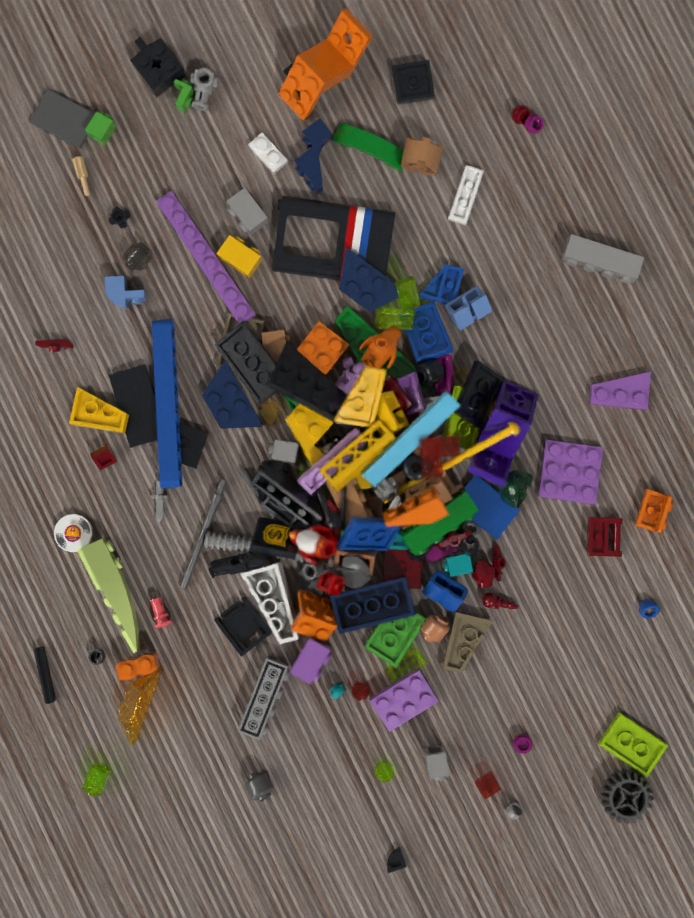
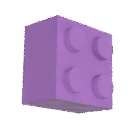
(310, 660)

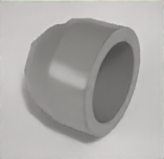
(514, 811)

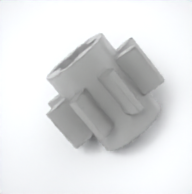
(387, 489)

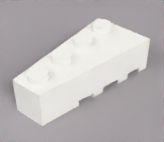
(274, 599)

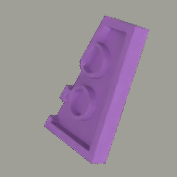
(624, 392)

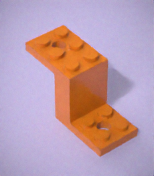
(325, 64)

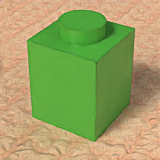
(101, 127)

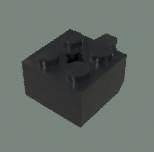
(156, 56)

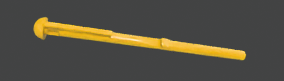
(513, 428)

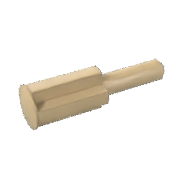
(81, 173)

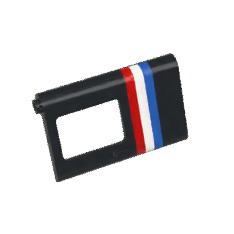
(360, 229)

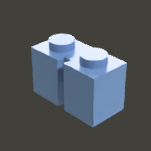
(468, 307)

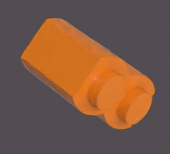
(133, 666)

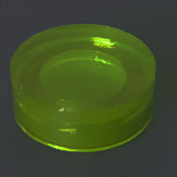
(384, 771)

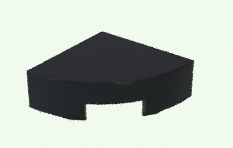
(395, 861)

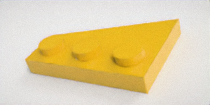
(363, 398)
(96, 414)

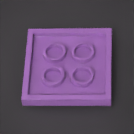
(570, 472)

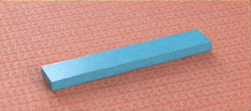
(409, 439)

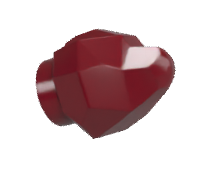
(483, 574)

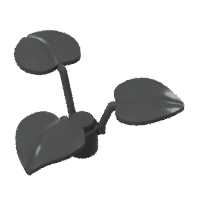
(354, 570)

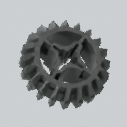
(633, 793)

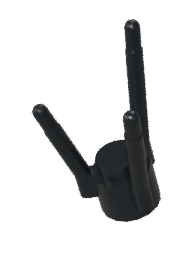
(332, 519)

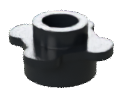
(124, 217)

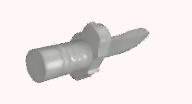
(159, 501)

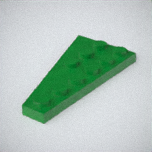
(357, 331)

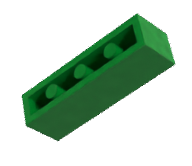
(421, 536)

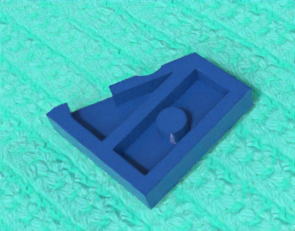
(444, 285)

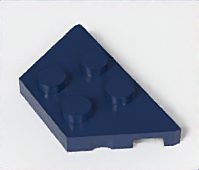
(365, 283)
(229, 402)

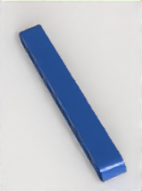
(167, 403)

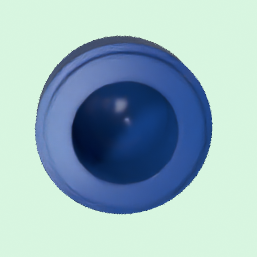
(646, 604)

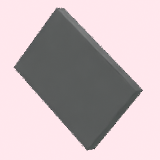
(62, 118)

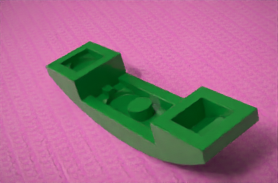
(369, 144)

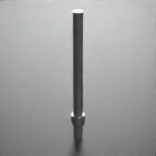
(216, 499)

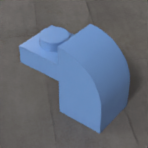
(118, 293)

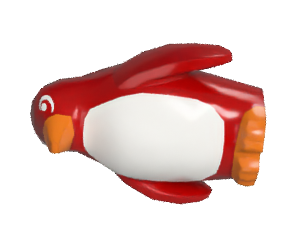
(313, 543)

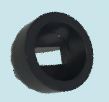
(94, 654)

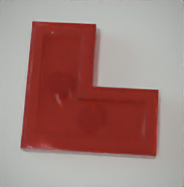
(432, 452)

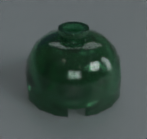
(515, 488)

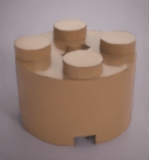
(421, 156)

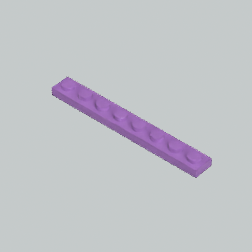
(205, 258)

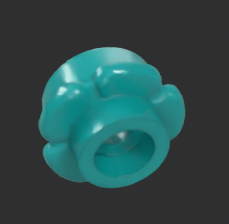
(337, 690)

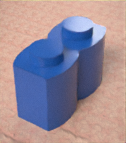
(445, 591)

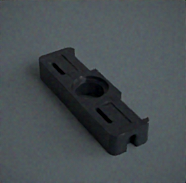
(238, 564)

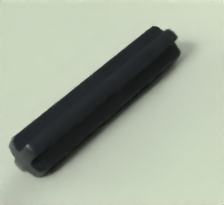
(44, 675)

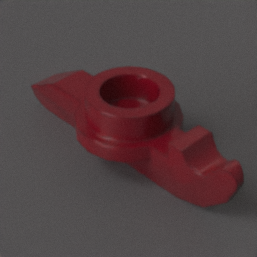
(54, 345)
(453, 539)
(498, 562)

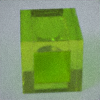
(96, 780)

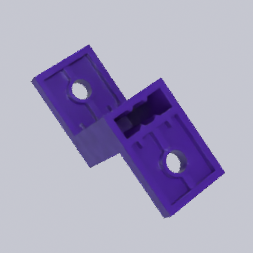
(512, 405)

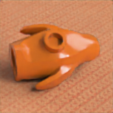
(381, 348)

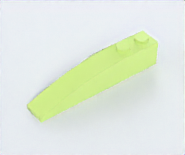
(108, 577)

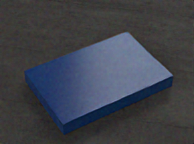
(429, 336)
(493, 513)
(367, 534)

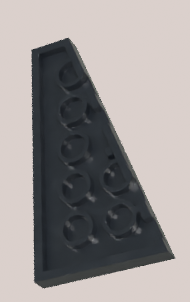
(306, 385)

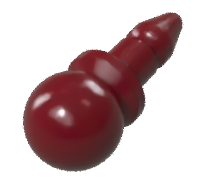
(490, 600)

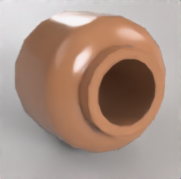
(435, 628)

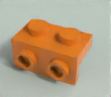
(654, 511)

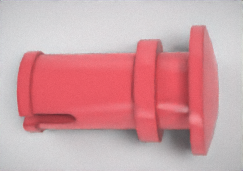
(160, 613)

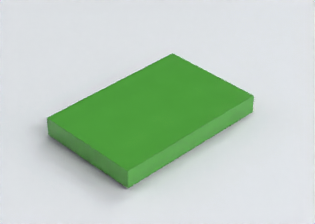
(394, 638)

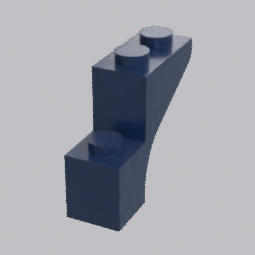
(308, 163)

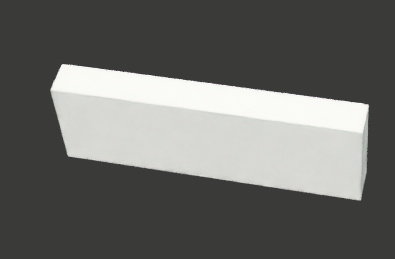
(465, 194)

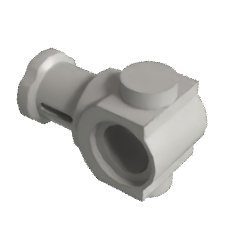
(205, 89)

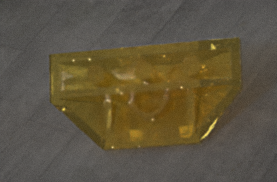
(136, 705)

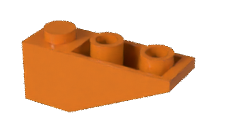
(418, 510)

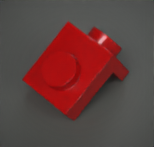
(331, 583)

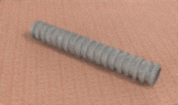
(237, 544)

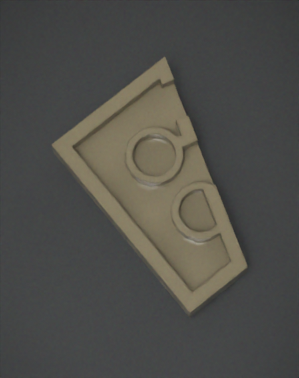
(464, 638)

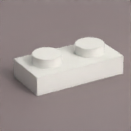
(267, 153)

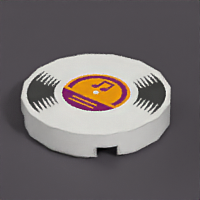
(73, 532)

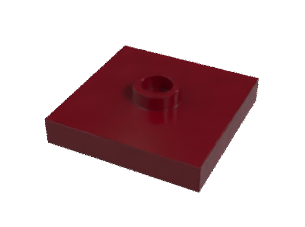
(398, 565)

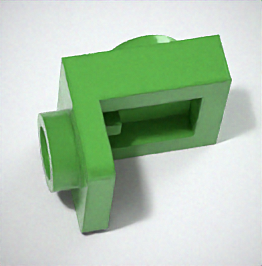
(185, 98)

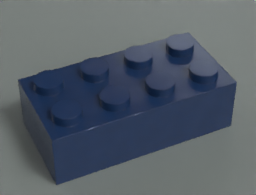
(373, 605)

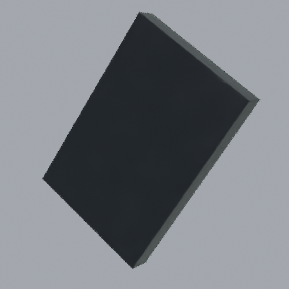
(478, 395)

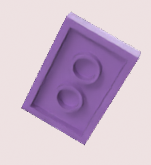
(403, 700)

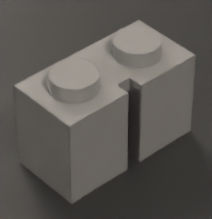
(247, 211)
(284, 451)
(436, 762)

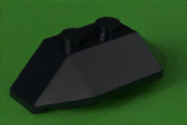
(286, 499)

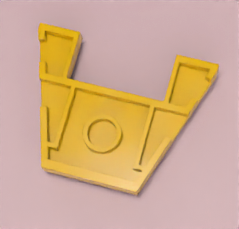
(308, 429)

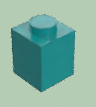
(457, 565)

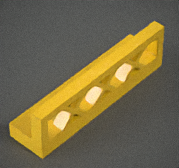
(360, 463)

